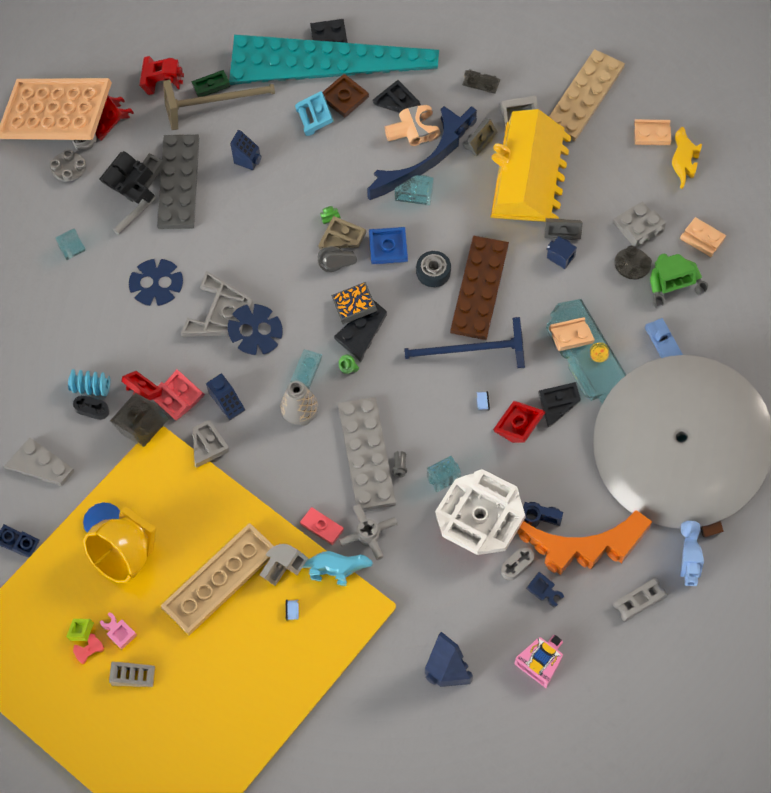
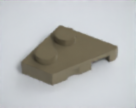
(342, 234)

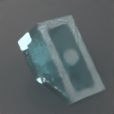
(415, 190)

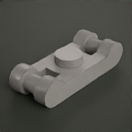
(640, 599)

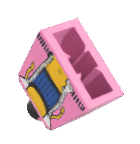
(541, 659)

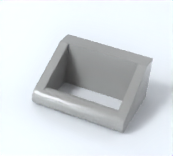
(513, 103)

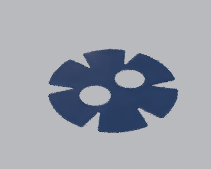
(161, 294)
(260, 315)

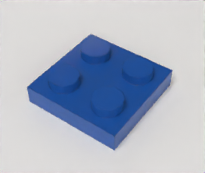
(388, 245)

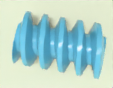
(88, 383)

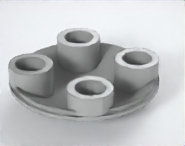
(68, 165)

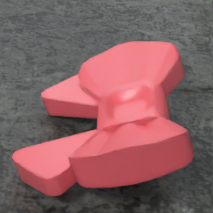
(83, 653)

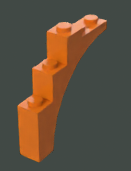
(587, 550)

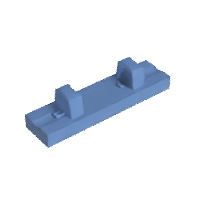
(658, 330)

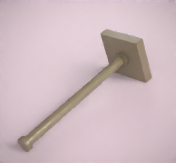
(172, 105)

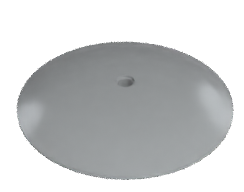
(690, 480)

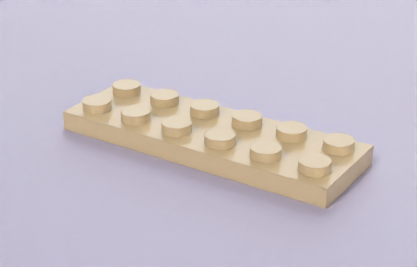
(586, 92)
(218, 579)

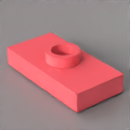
(321, 526)

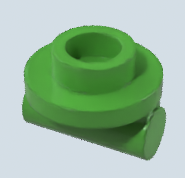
(328, 213)
(347, 364)

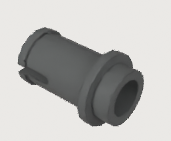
(399, 464)

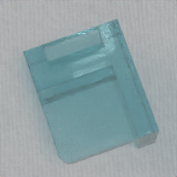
(70, 244)

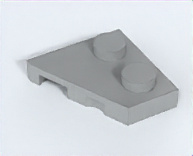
(207, 443)

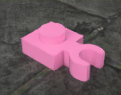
(119, 632)

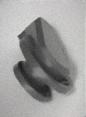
(335, 258)

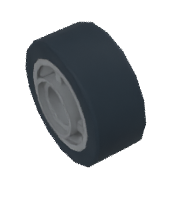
(436, 277)

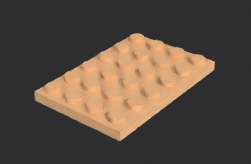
(55, 108)

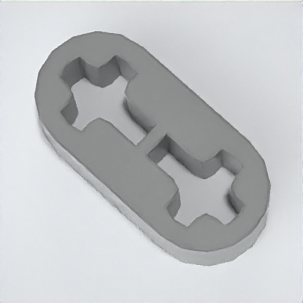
(514, 560)

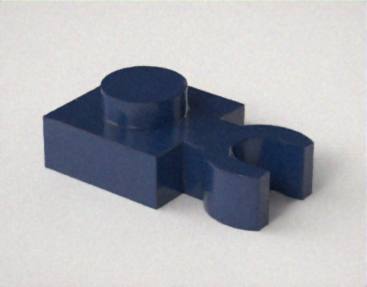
(542, 587)

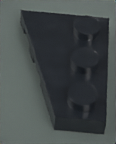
(359, 333)

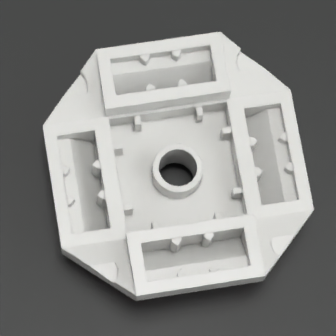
(483, 495)

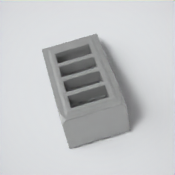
(122, 681)

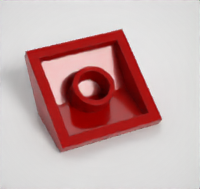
(518, 422)

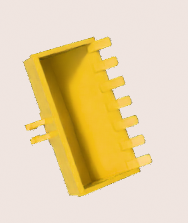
(529, 167)

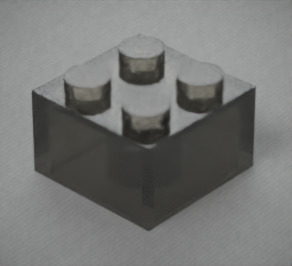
(139, 419)

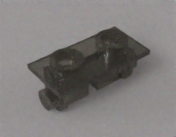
(481, 82)

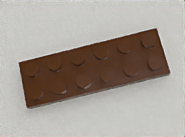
(479, 288)

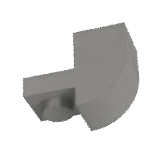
(282, 558)

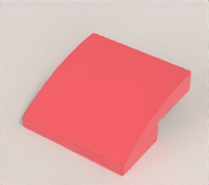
(178, 395)

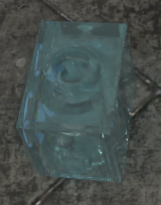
(443, 473)

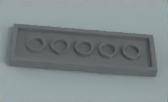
(178, 182)

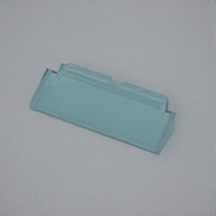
(593, 377)

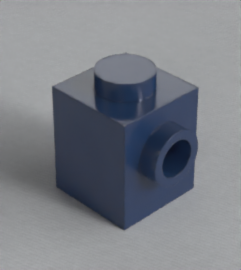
(561, 252)

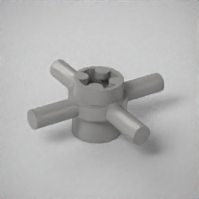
(364, 525)

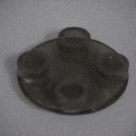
(632, 263)

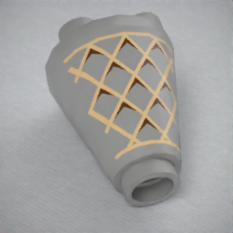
(298, 404)

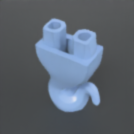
(692, 554)

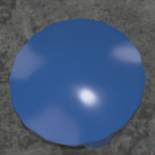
(100, 512)

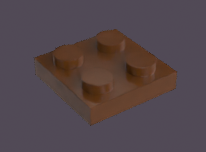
(345, 95)

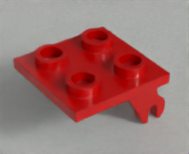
(111, 116)

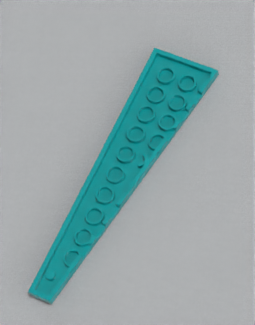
(285, 58)

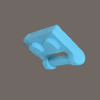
(319, 111)

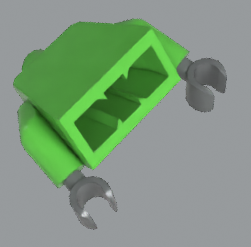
(674, 273)

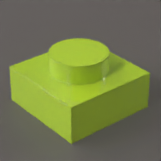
(80, 629)

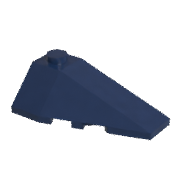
(446, 664)

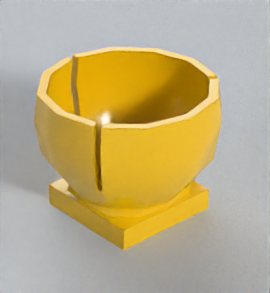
(128, 539)

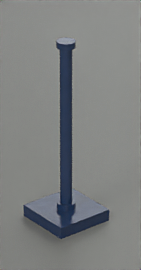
(515, 343)

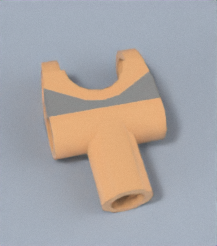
(412, 126)

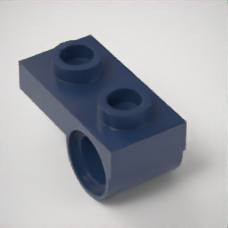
(549, 515)

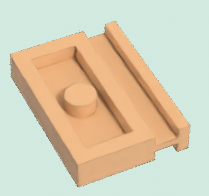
(652, 132)
(703, 237)
(571, 334)

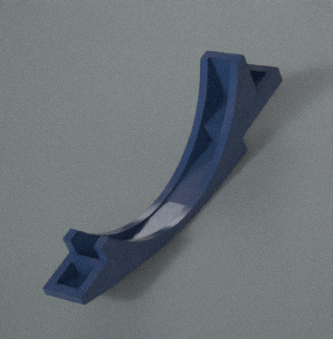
(453, 129)

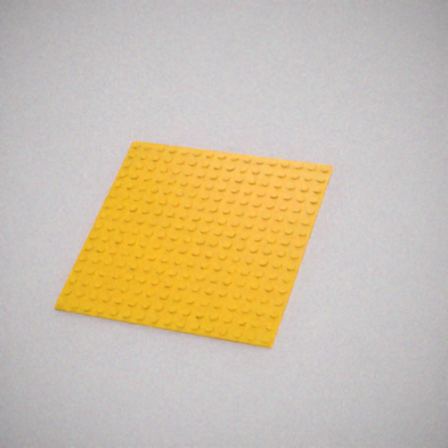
(217, 695)

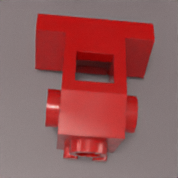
(151, 73)

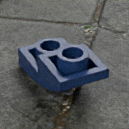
(18, 541)

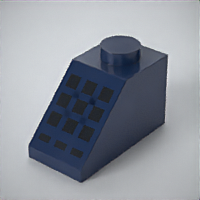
(245, 151)
(225, 396)

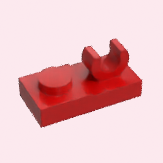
(141, 385)

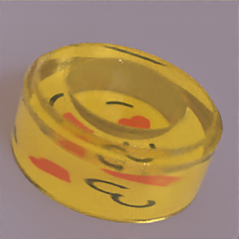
(599, 352)

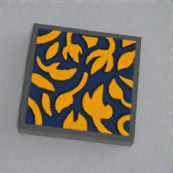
(354, 303)

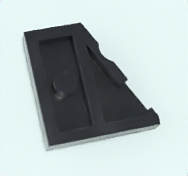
(396, 98)
(558, 401)

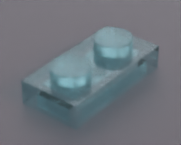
(307, 367)

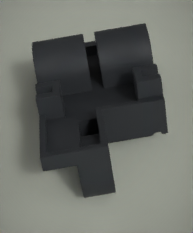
(128, 178)

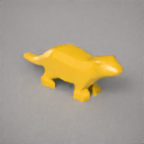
(683, 155)

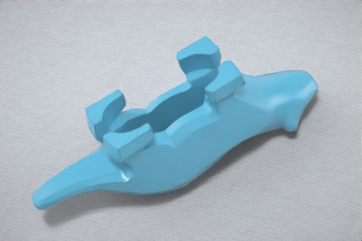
(336, 565)

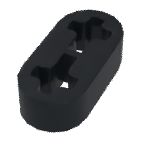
(90, 411)

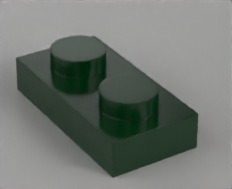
(210, 83)

